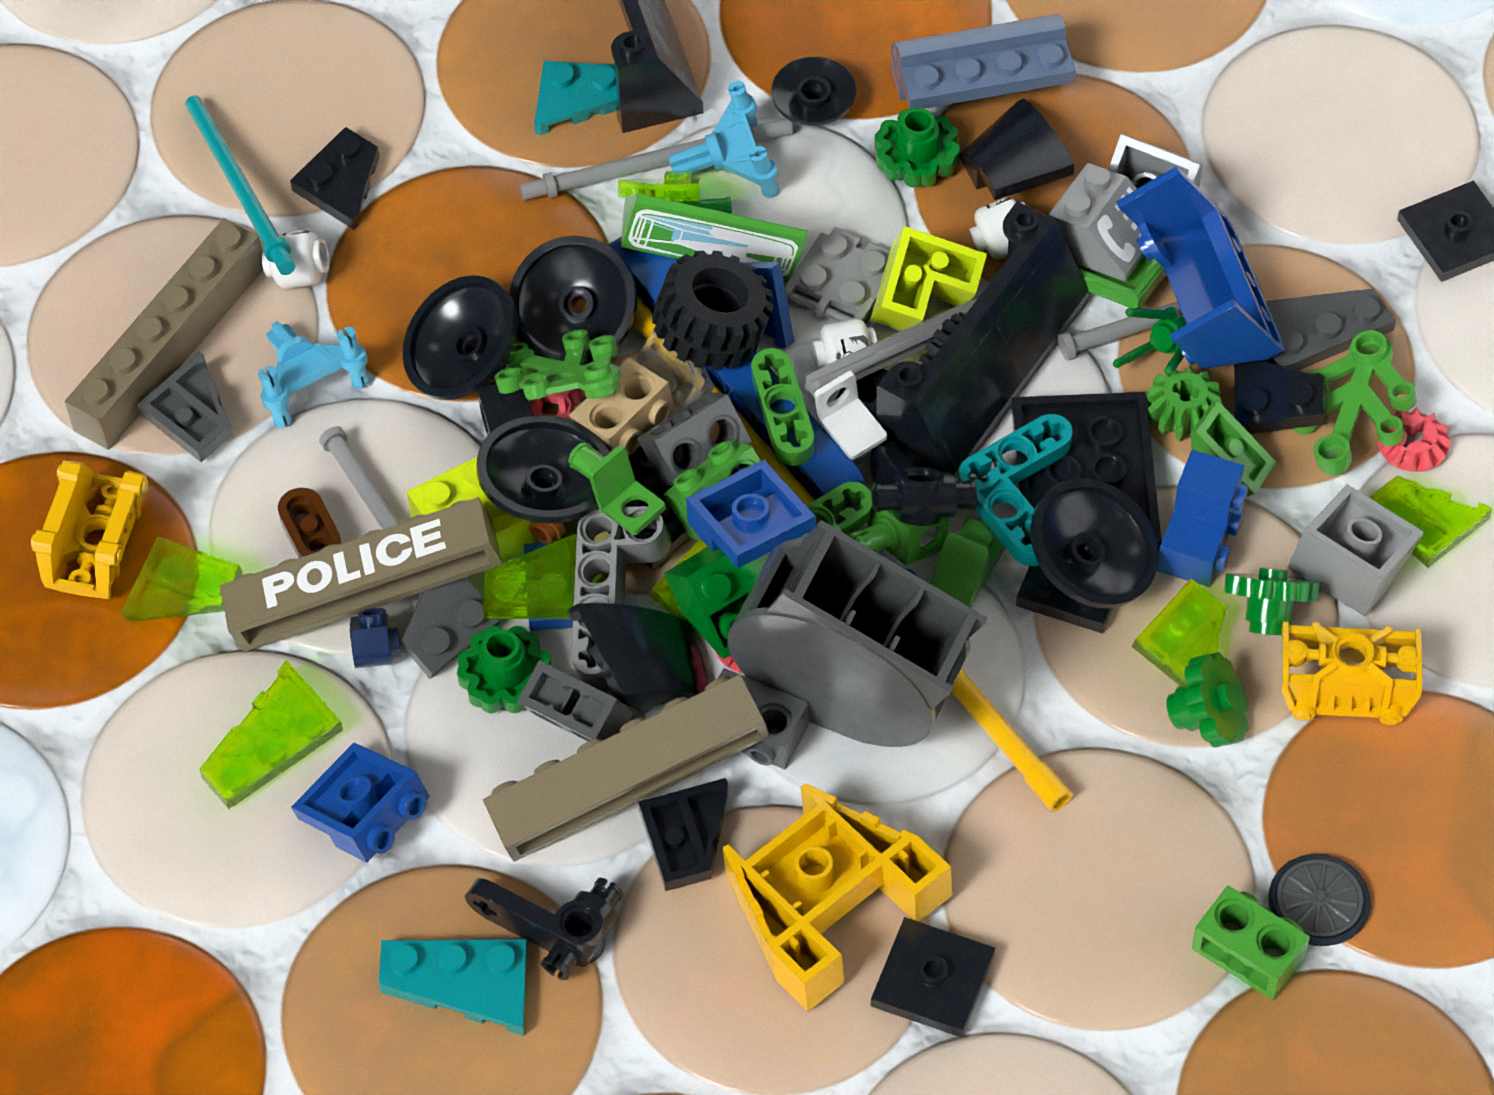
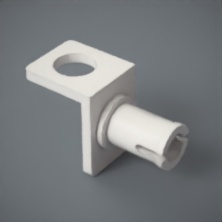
(848, 419)

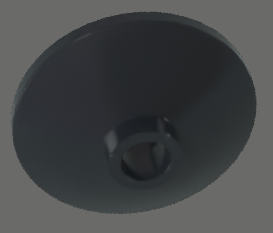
(813, 91)

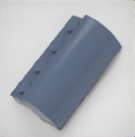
(982, 62)

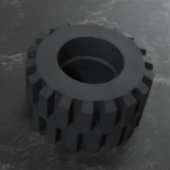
(712, 310)

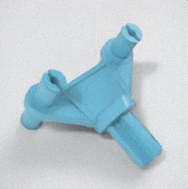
(732, 146)
(305, 363)

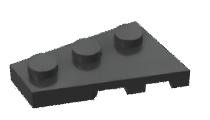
(1325, 324)

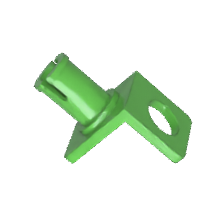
(615, 485)
(900, 539)

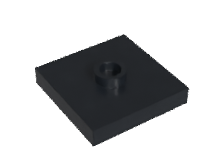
(1452, 230)
(933, 977)

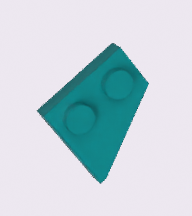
(574, 93)

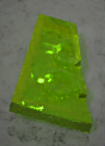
(274, 736)

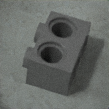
(691, 430)
(573, 704)
(778, 711)

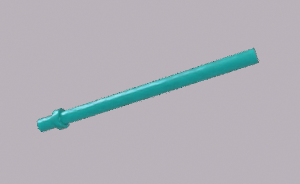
(275, 247)

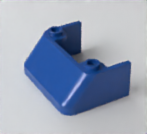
(1206, 270)

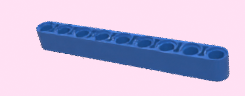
(829, 463)

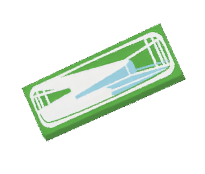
(681, 229)

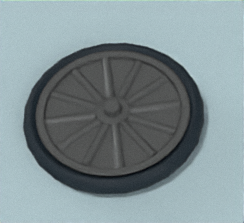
(1321, 897)

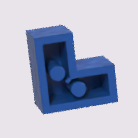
(1203, 517)

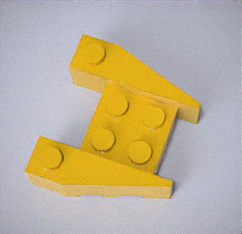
(817, 876)

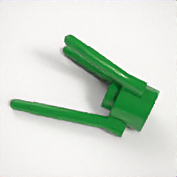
(1159, 337)

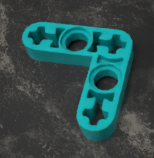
(1002, 479)

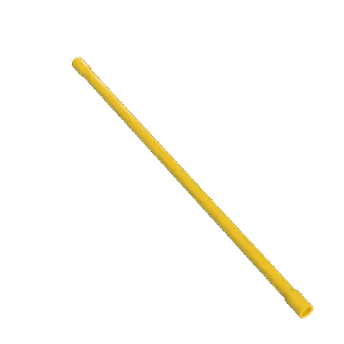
(1035, 772)

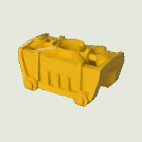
(71, 522)
(1350, 688)

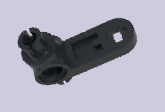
(916, 492)
(552, 931)

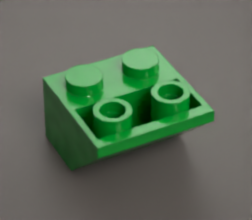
(712, 593)

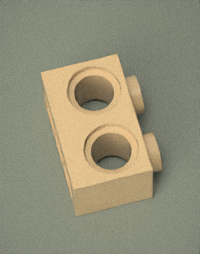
(630, 411)

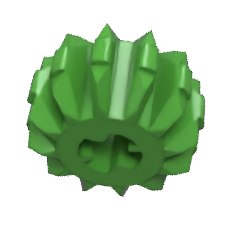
(1180, 400)

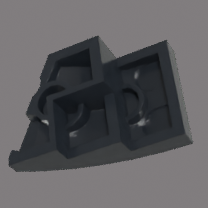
(1017, 153)
(643, 653)

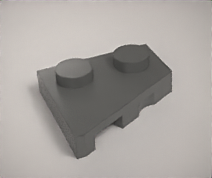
(189, 409)
(444, 624)

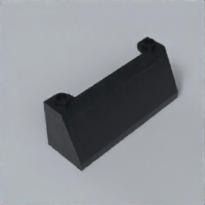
(652, 69)
(957, 401)

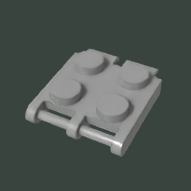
(839, 276)

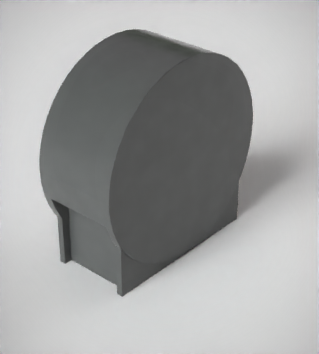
(853, 638)

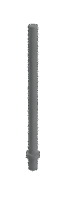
(551, 185)

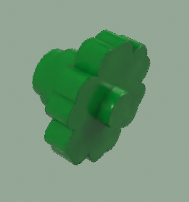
(917, 147)
(1270, 597)
(499, 667)
(1210, 701)

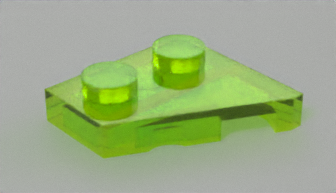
(1433, 512)
(178, 583)
(1182, 631)

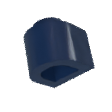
(372, 638)

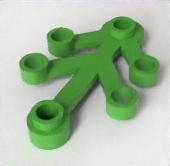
(1367, 354)
(547, 376)

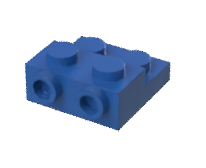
(748, 514)
(362, 801)

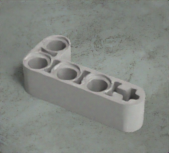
(610, 558)

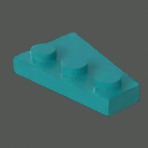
(461, 975)

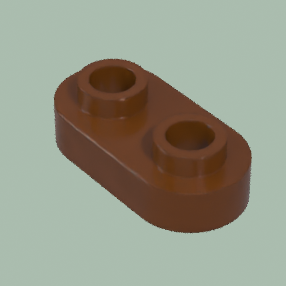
(312, 530)

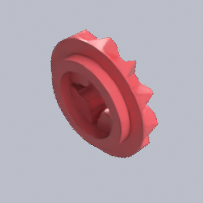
(1421, 454)

